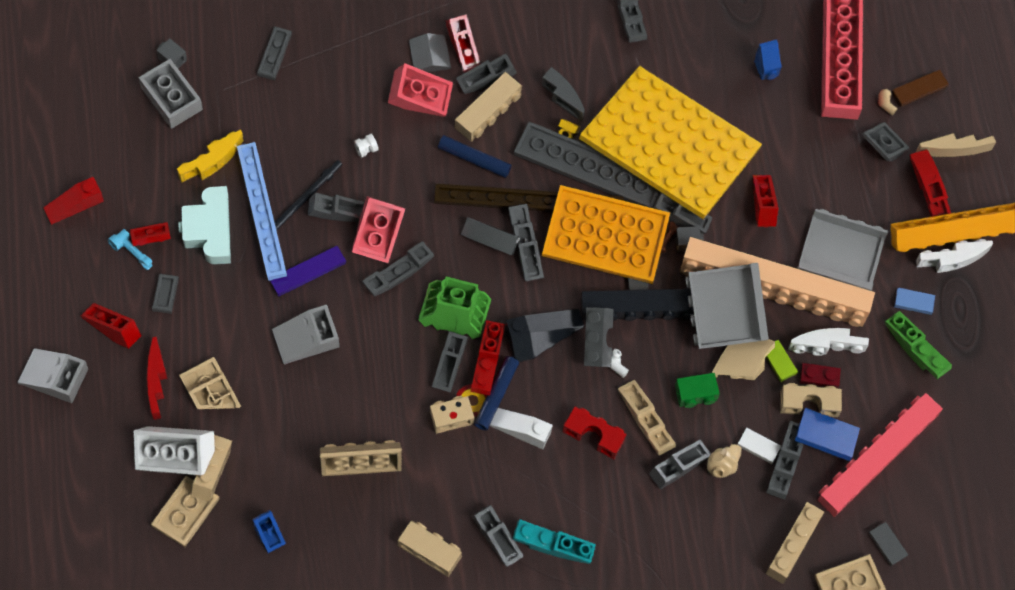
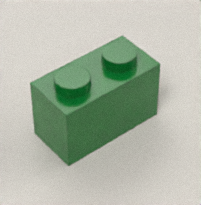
(697, 390)

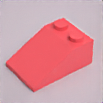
(420, 91)
(377, 229)

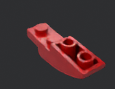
(930, 182)
(488, 358)

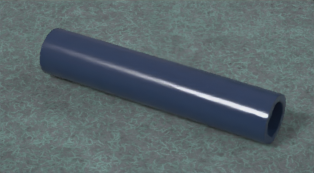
(474, 156)
(497, 393)

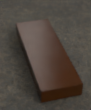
(920, 88)

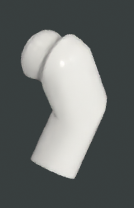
(616, 363)

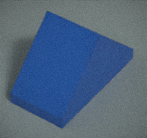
(268, 531)

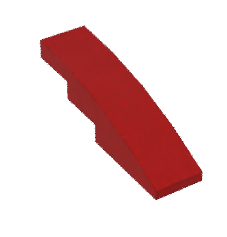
(155, 373)

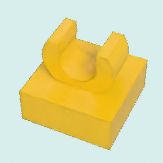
(569, 127)

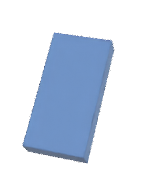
(914, 301)

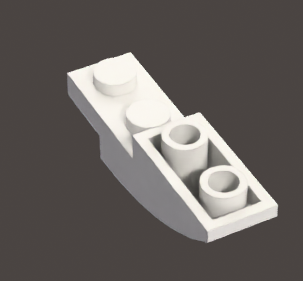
(960, 256)
(821, 340)

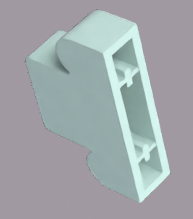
(208, 225)

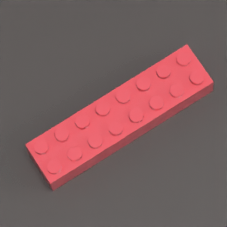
(842, 59)

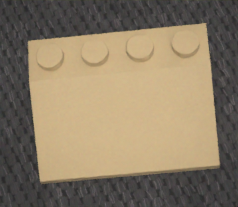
(360, 458)

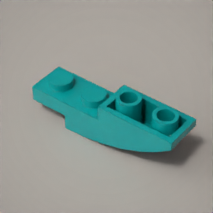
(553, 543)

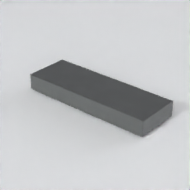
(274, 53)

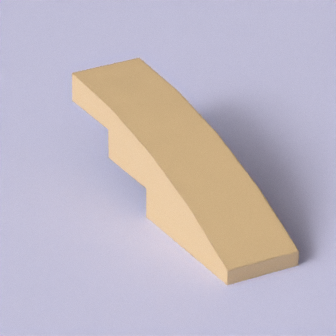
(950, 147)
(646, 417)

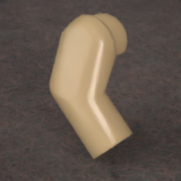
(884, 101)

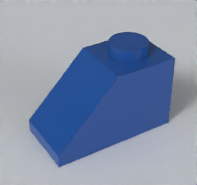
(768, 60)

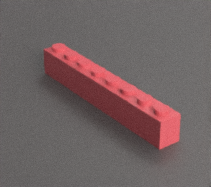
(879, 455)

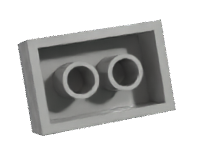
(170, 93)

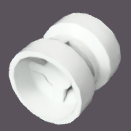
(366, 145)

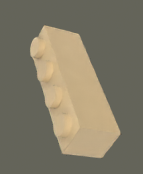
(488, 107)
(795, 543)

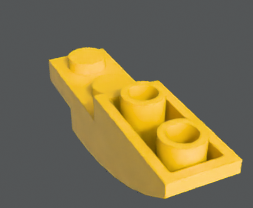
(218, 155)

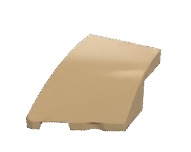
(744, 360)
(209, 386)

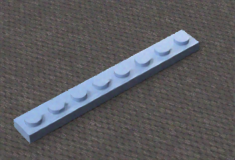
(261, 211)

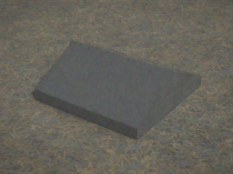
(430, 52)
(886, 141)

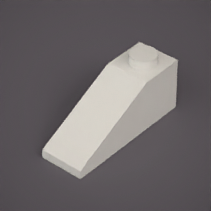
(522, 427)

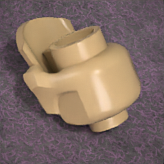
(724, 461)

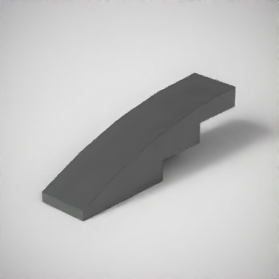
(632, 20)
(527, 245)
(785, 463)

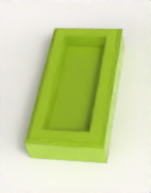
(781, 362)

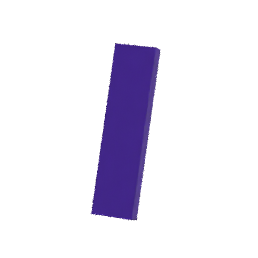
(308, 271)

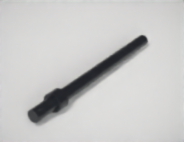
(326, 175)

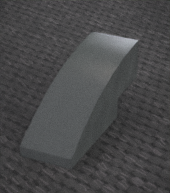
(485, 74)
(563, 93)
(335, 208)
(681, 215)
(490, 236)
(450, 361)
(679, 464)
(497, 535)

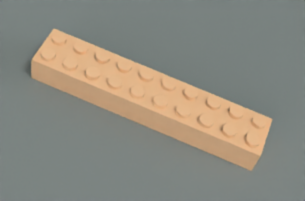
(786, 283)

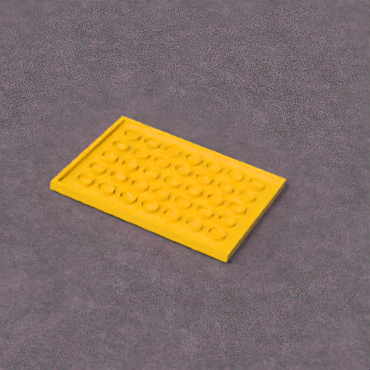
(670, 142)

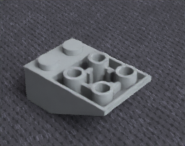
(306, 335)
(54, 374)

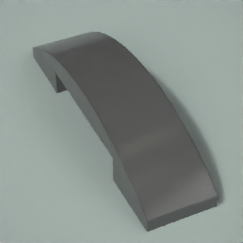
(399, 271)

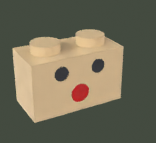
(451, 414)

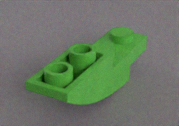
(916, 346)

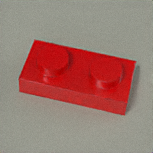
(150, 234)

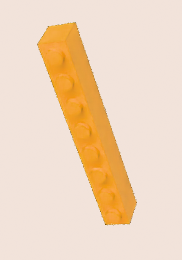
(953, 227)

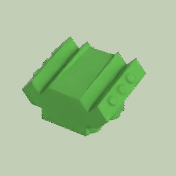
(455, 307)

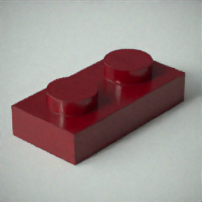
(820, 375)

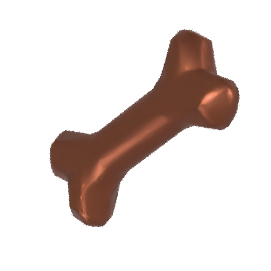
(668, 235)

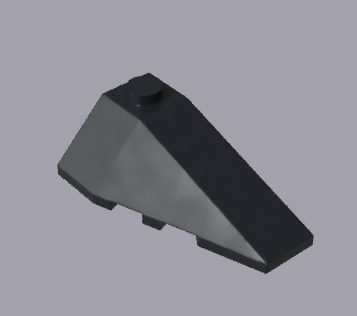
(538, 332)

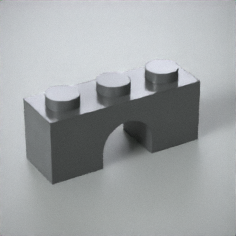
(596, 348)

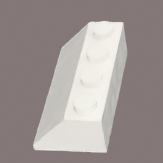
(173, 450)

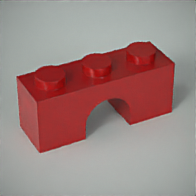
(582, 422)

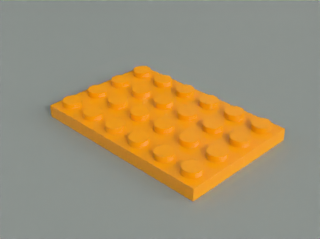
(606, 234)

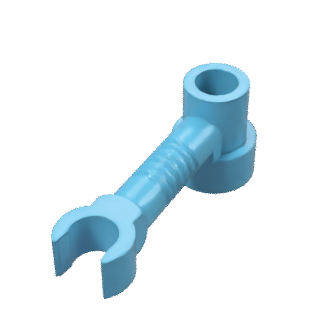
(122, 240)

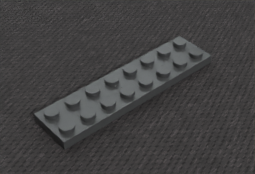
(582, 164)

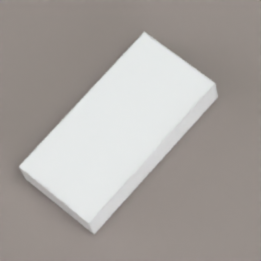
(759, 445)

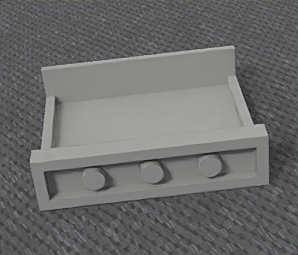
(842, 249)
(727, 306)

